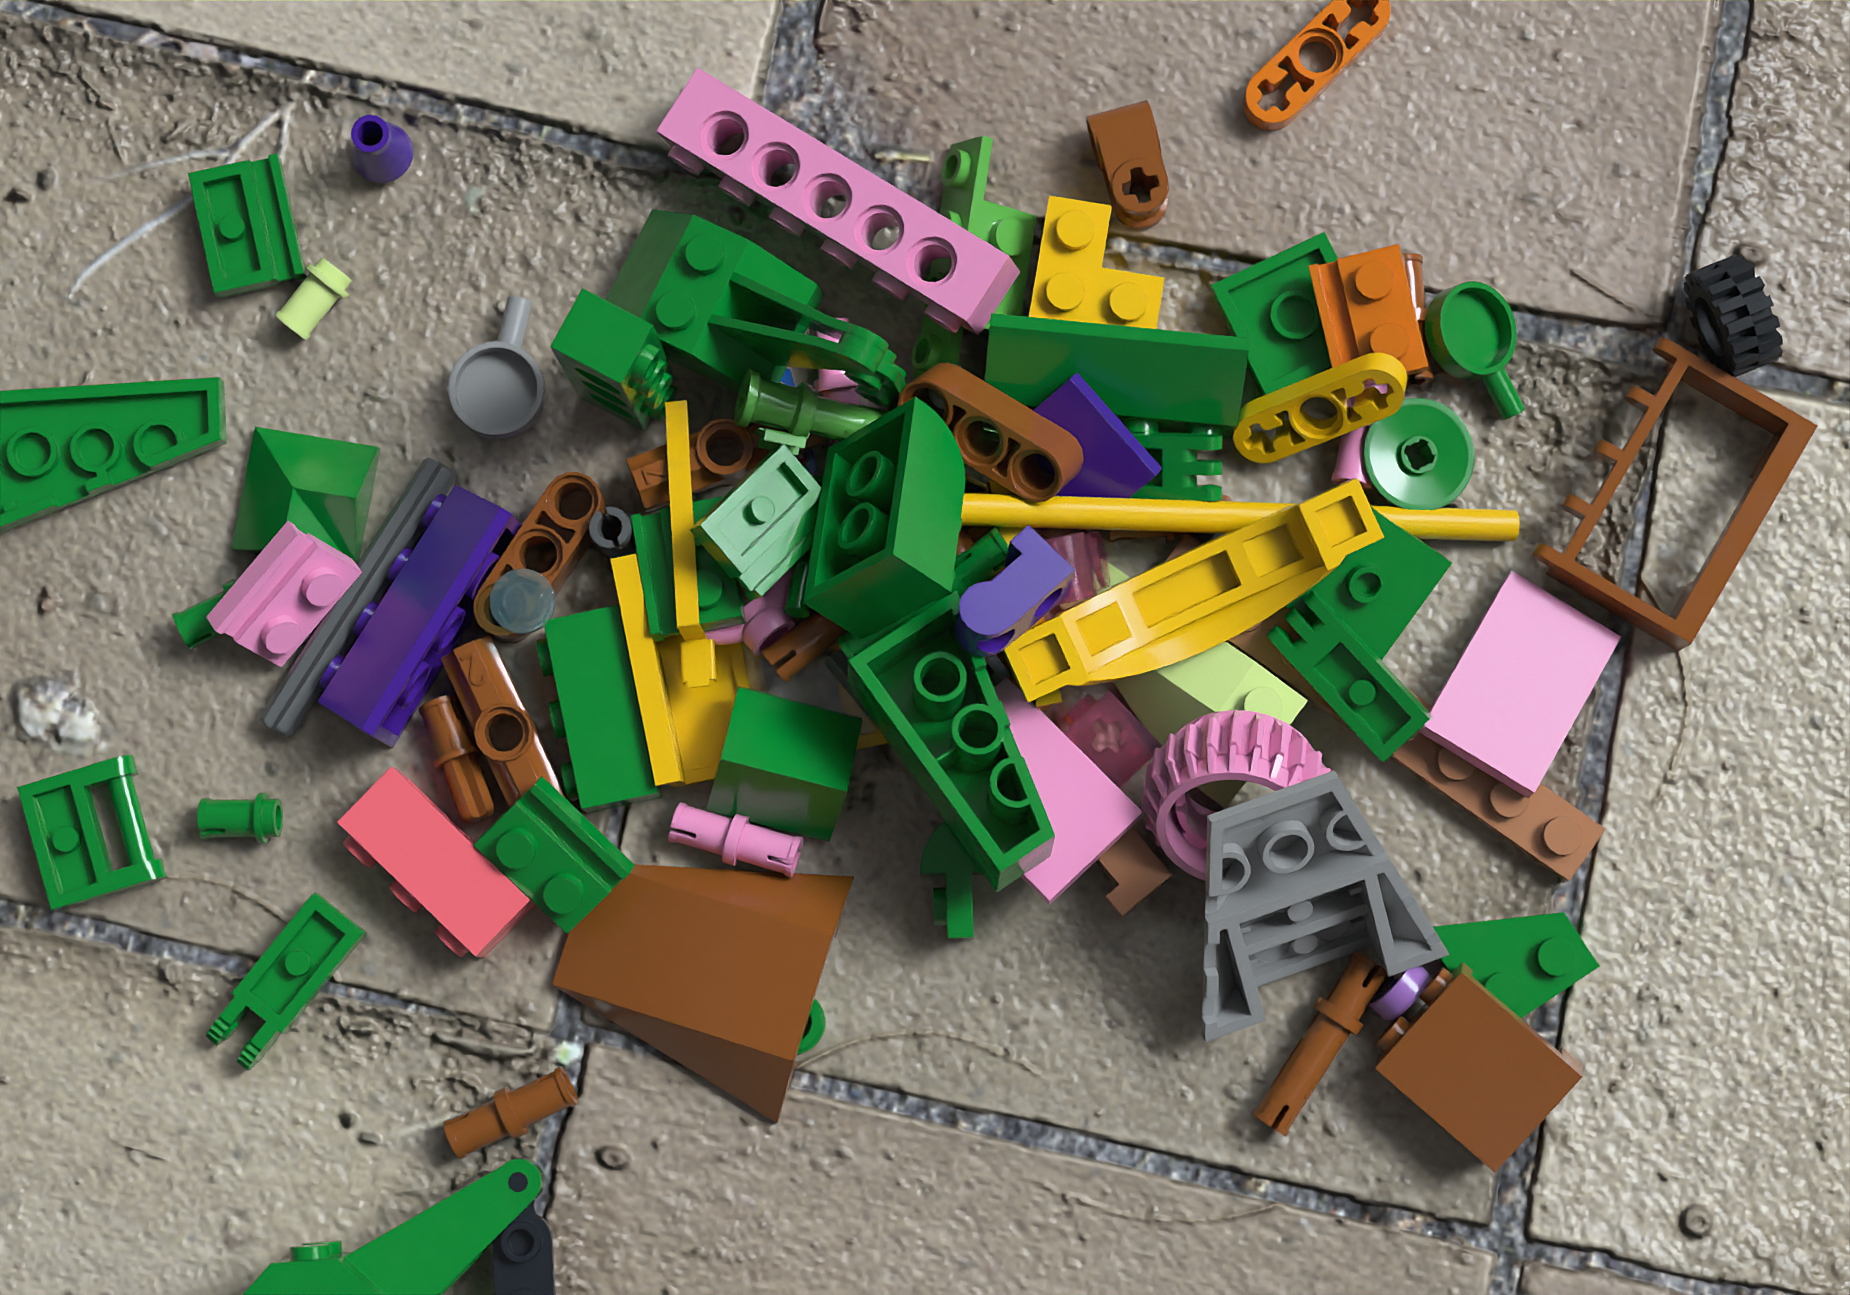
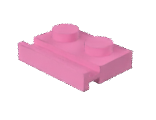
(284, 594)

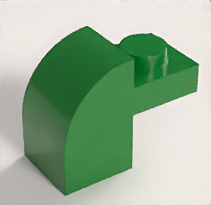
(954, 903)

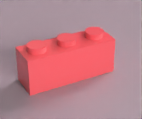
(433, 865)

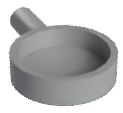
(497, 383)

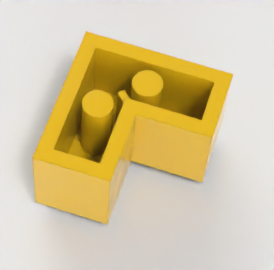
(1071, 275)

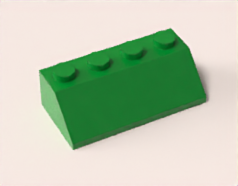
(1142, 374)

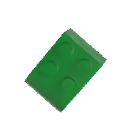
(887, 521)

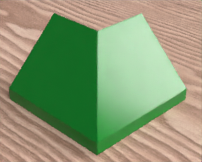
(311, 483)

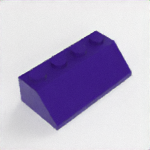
(419, 616)

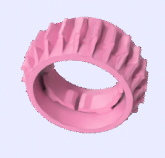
(1215, 749)

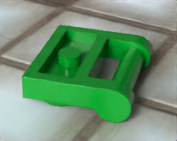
(71, 839)

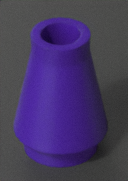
(387, 158)

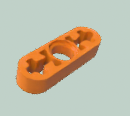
(1295, 100)

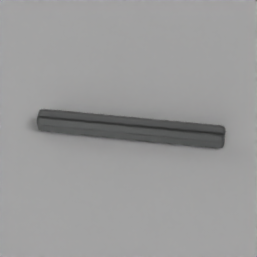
(336, 629)

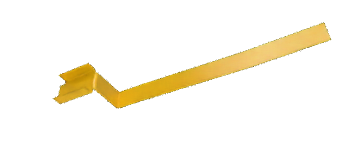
(697, 651)

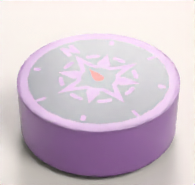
(1399, 993)

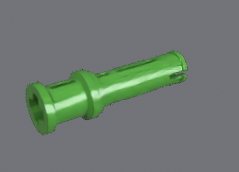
(797, 409)

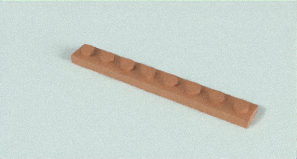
(1538, 826)

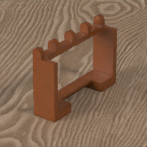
(1768, 477)

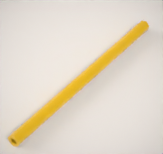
(1212, 516)

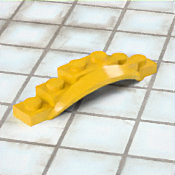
(1195, 596)

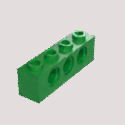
(614, 361)

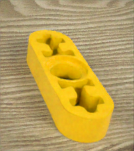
(1334, 385)

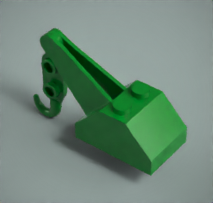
(739, 308)

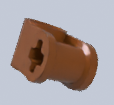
(1130, 155)

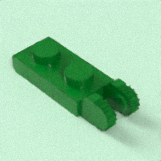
(289, 976)

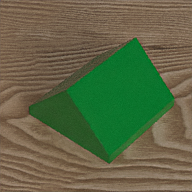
(785, 763)

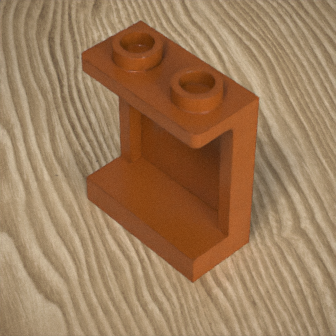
(1475, 1066)

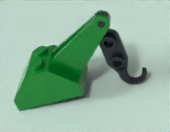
(435, 1246)

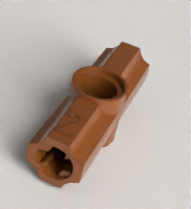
(650, 468)
(488, 695)

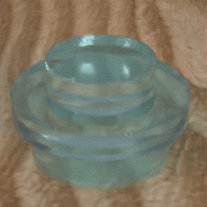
(522, 601)

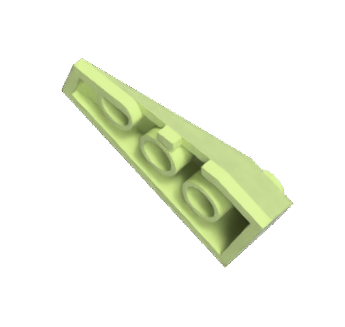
(1201, 686)

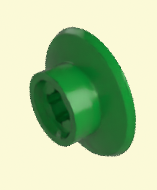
(1443, 446)

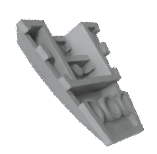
(1294, 888)

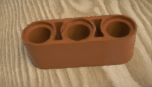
(1019, 428)
(544, 526)

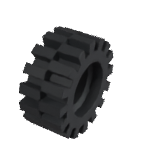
(1733, 316)

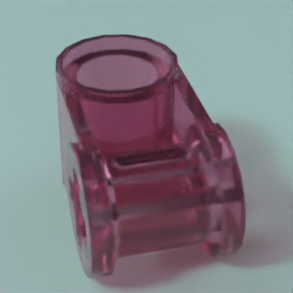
(1088, 558)

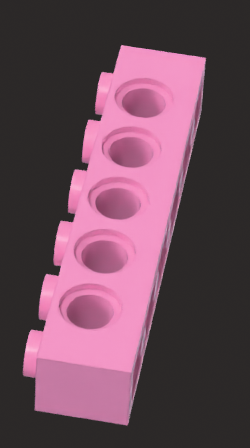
(713, 111)

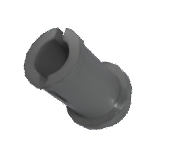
(602, 529)

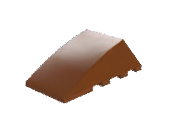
(710, 968)

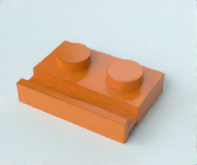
(1368, 308)

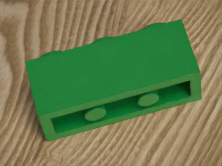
(597, 710)

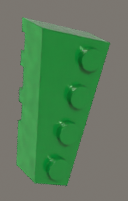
(955, 740)

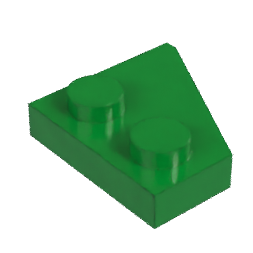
(1519, 957)

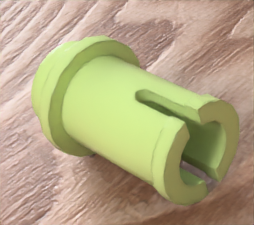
(314, 297)

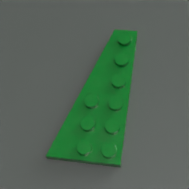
(94, 438)

